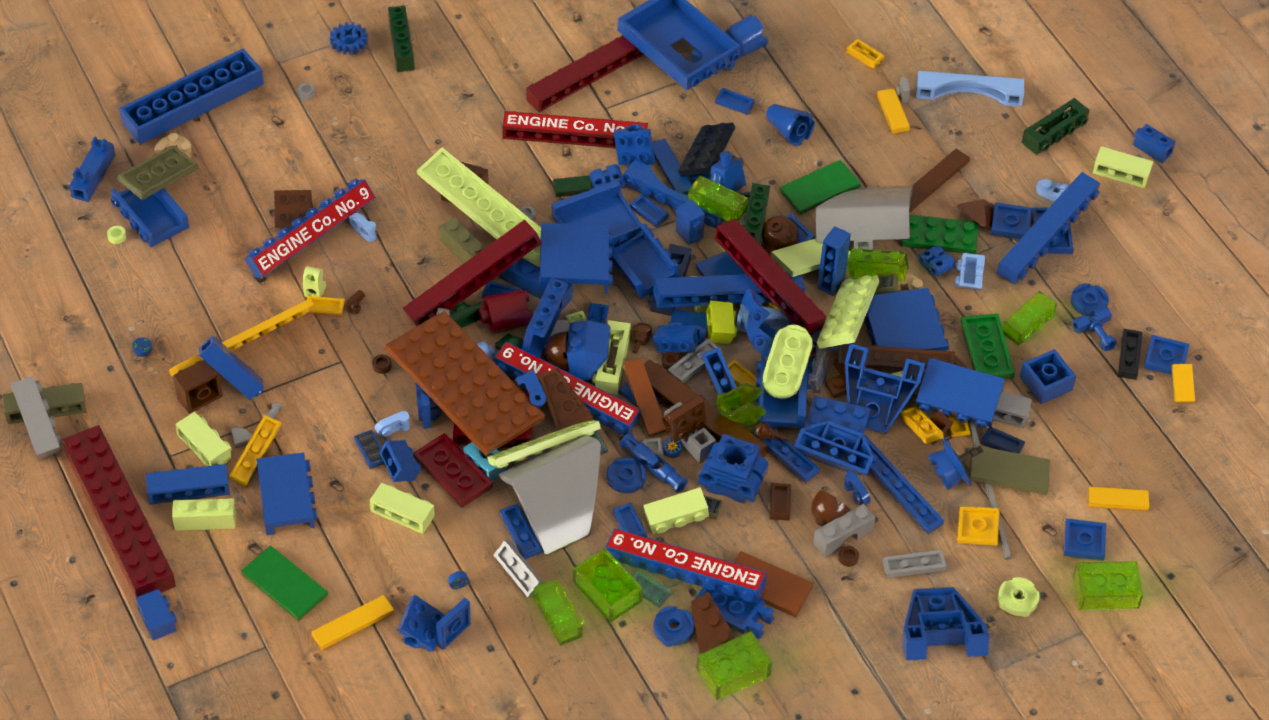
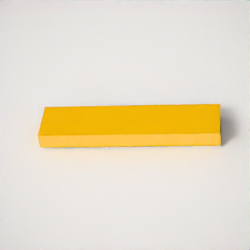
(255, 449)
(352, 622)

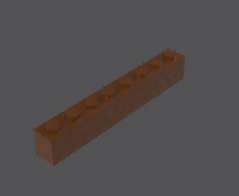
(672, 391)

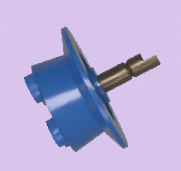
(951, 466)

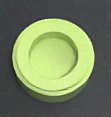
(116, 234)

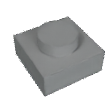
(903, 90)

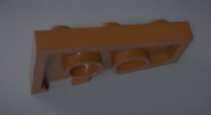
(563, 401)
(709, 624)

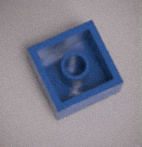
(1047, 376)

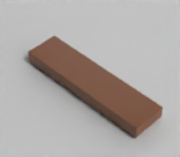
(644, 396)

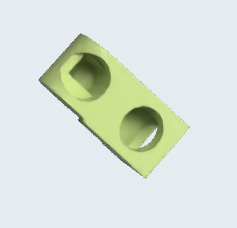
(313, 280)

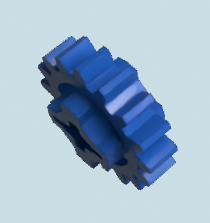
(348, 38)

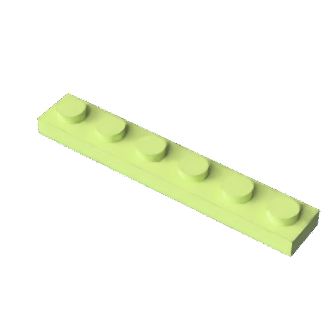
(549, 441)

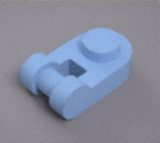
(1047, 189)
(363, 227)
(393, 423)

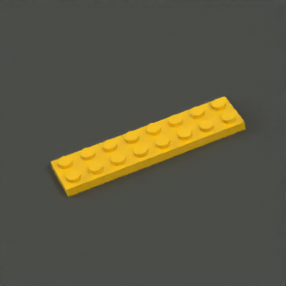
(253, 333)

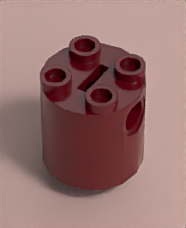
(505, 311)

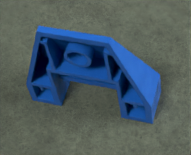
(879, 390)
(942, 618)

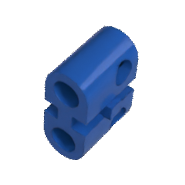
(606, 176)
(936, 261)

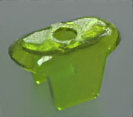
(741, 400)

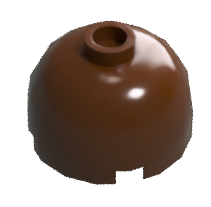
(779, 232)
(557, 350)
(826, 508)

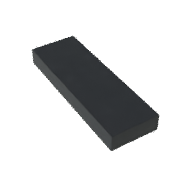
(1130, 354)

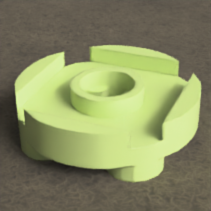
(1014, 606)

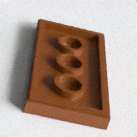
(783, 589)

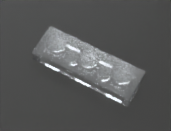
(819, 368)

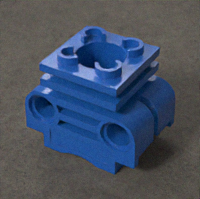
(734, 469)

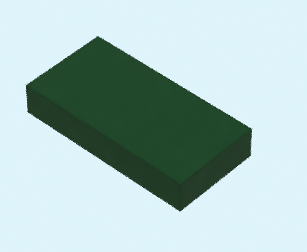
(571, 185)

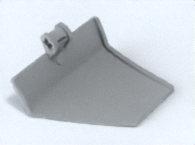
(867, 215)
(558, 491)

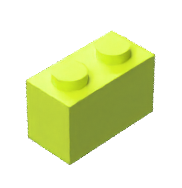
(720, 322)

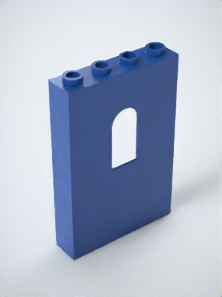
(664, 22)

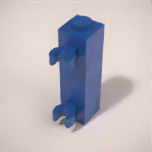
(92, 169)
(231, 367)

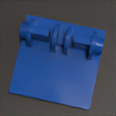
(684, 317)

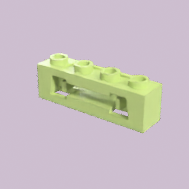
(604, 376)

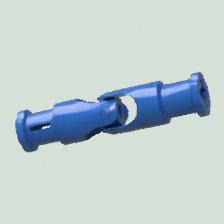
(645, 456)

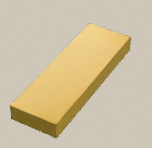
(893, 111)
(921, 425)
(1118, 498)

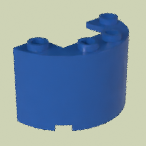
(753, 317)

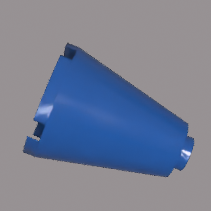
(791, 123)

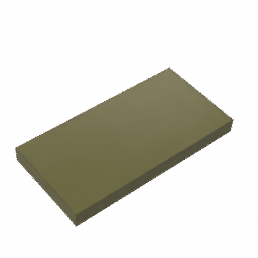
(157, 172)
(1010, 470)

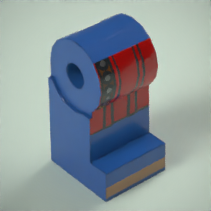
(532, 388)

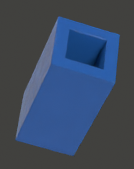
(1154, 143)
(676, 338)

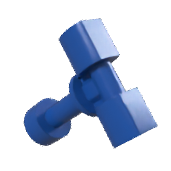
(1095, 323)

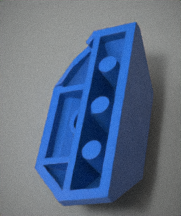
(587, 347)
(836, 447)

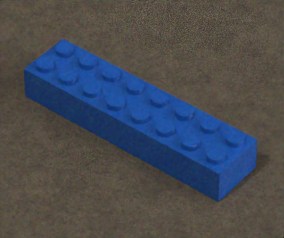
(191, 96)

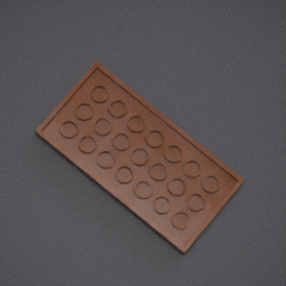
(464, 382)

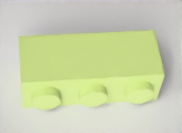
(1122, 167)
(203, 440)
(402, 508)
(676, 511)
(204, 514)

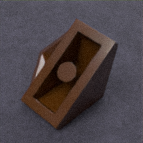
(980, 211)

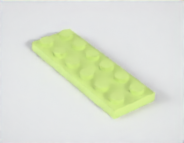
(848, 311)

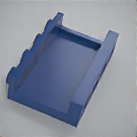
(154, 217)
(643, 261)
(544, 318)
(960, 392)
(782, 412)
(286, 491)

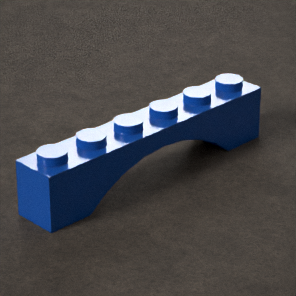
(643, 180)

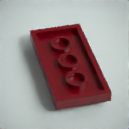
(453, 470)

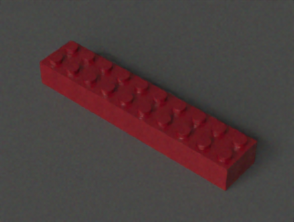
(118, 512)

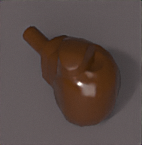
(641, 334)
(764, 431)

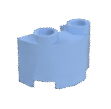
(971, 271)

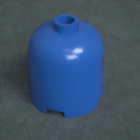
(748, 34)

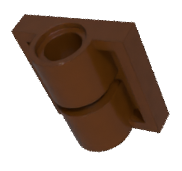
(291, 205)
(685, 419)

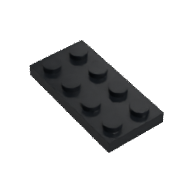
(706, 149)

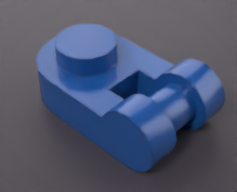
(854, 484)

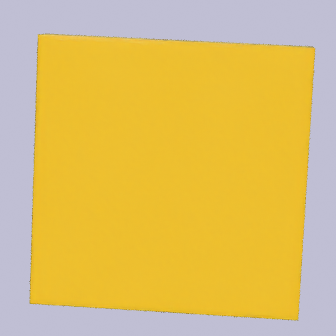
(978, 526)

